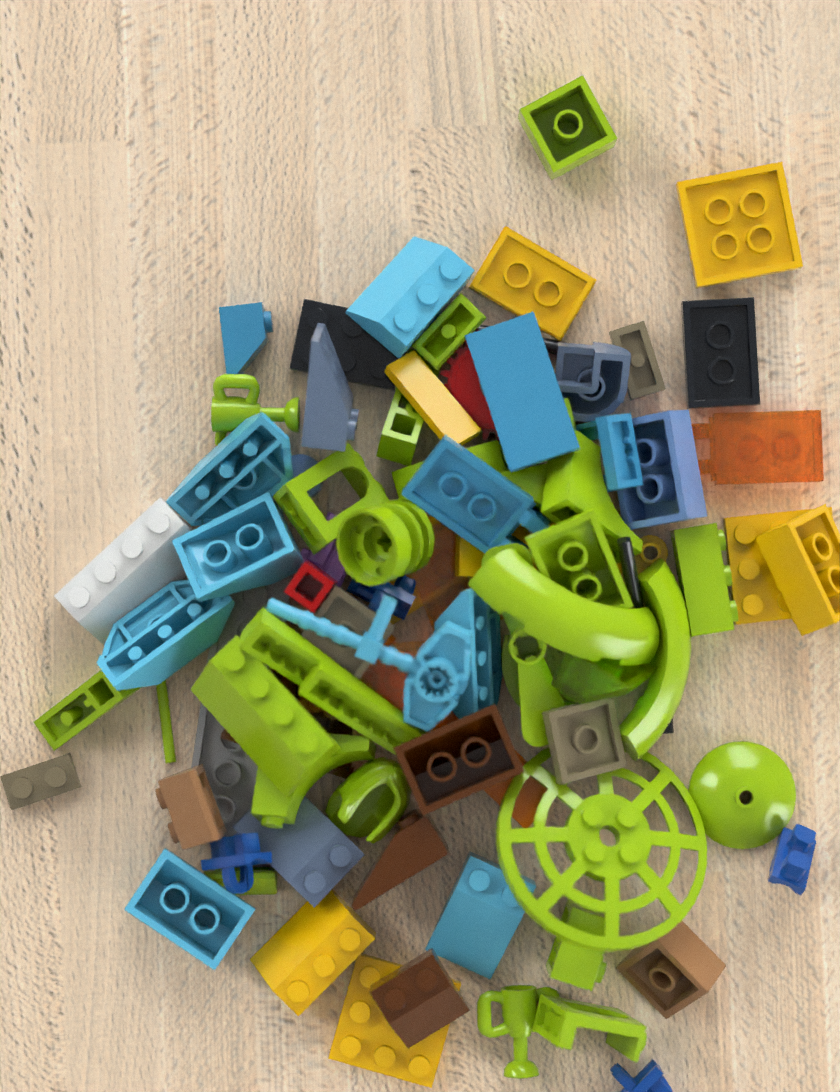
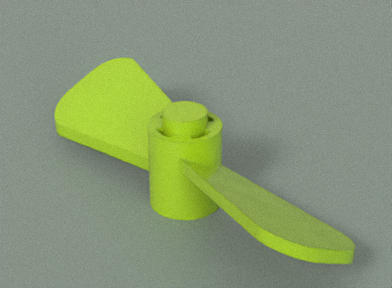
(533, 673)

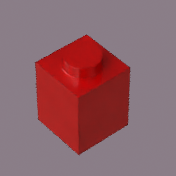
(310, 586)

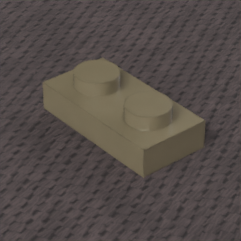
(644, 370)
(40, 781)

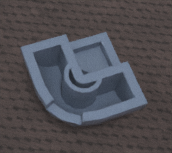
(592, 377)

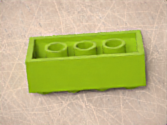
(263, 717)

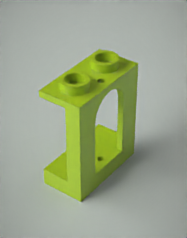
(305, 514)
(559, 1017)

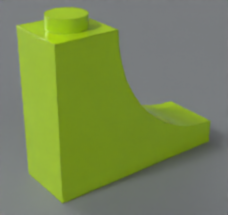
(576, 485)
(275, 809)

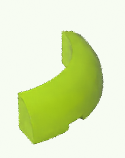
(563, 617)
(672, 659)

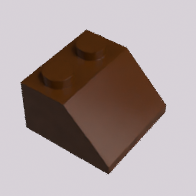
(418, 998)

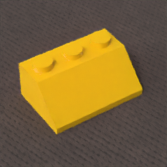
(806, 567)
(312, 950)

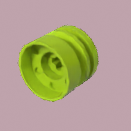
(385, 541)

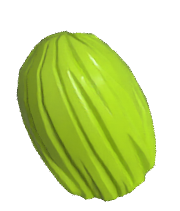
(370, 800)

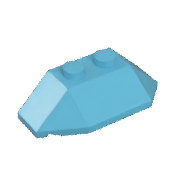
(239, 469)
(162, 636)
(485, 673)

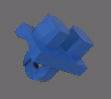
(401, 591)
(236, 852)
(793, 858)
(647, 1080)

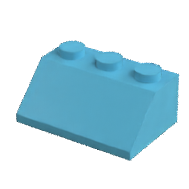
(410, 294)
(189, 909)

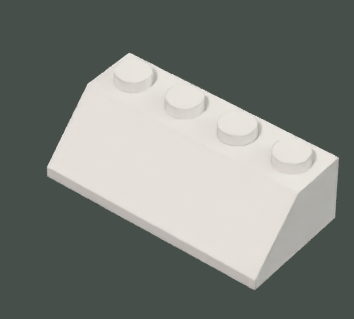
(126, 571)

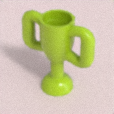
(231, 411)
(518, 1014)

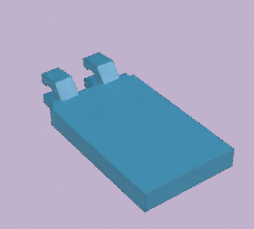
(472, 497)

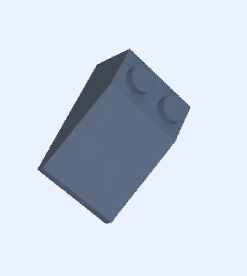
(329, 400)
(308, 854)

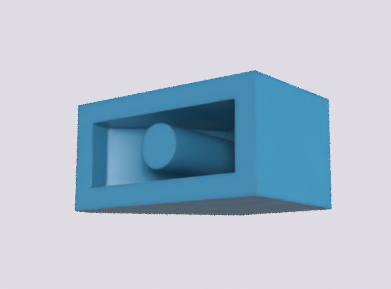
(244, 334)

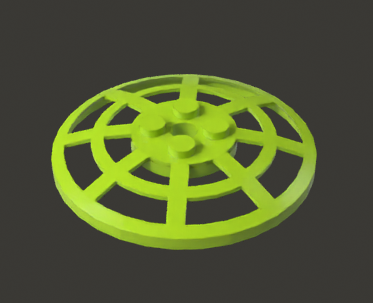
(595, 858)

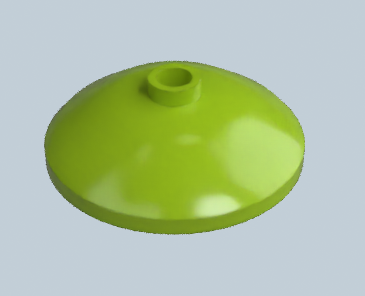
(727, 773)

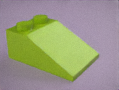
(580, 560)

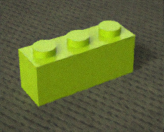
(704, 578)

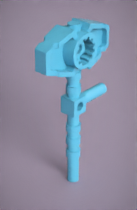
(433, 677)

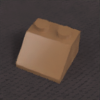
(191, 807)
(672, 970)

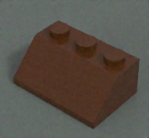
(458, 759)

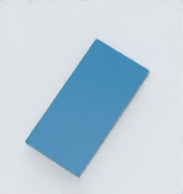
(522, 392)

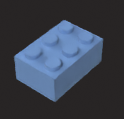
(668, 470)

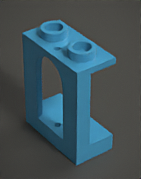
(617, 450)

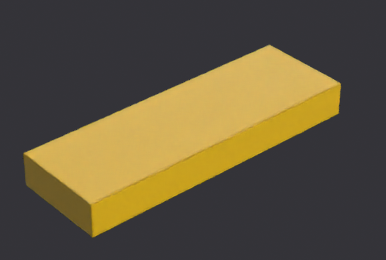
(431, 399)

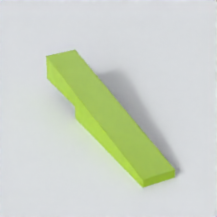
(325, 681)

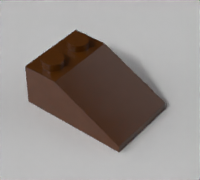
(407, 852)

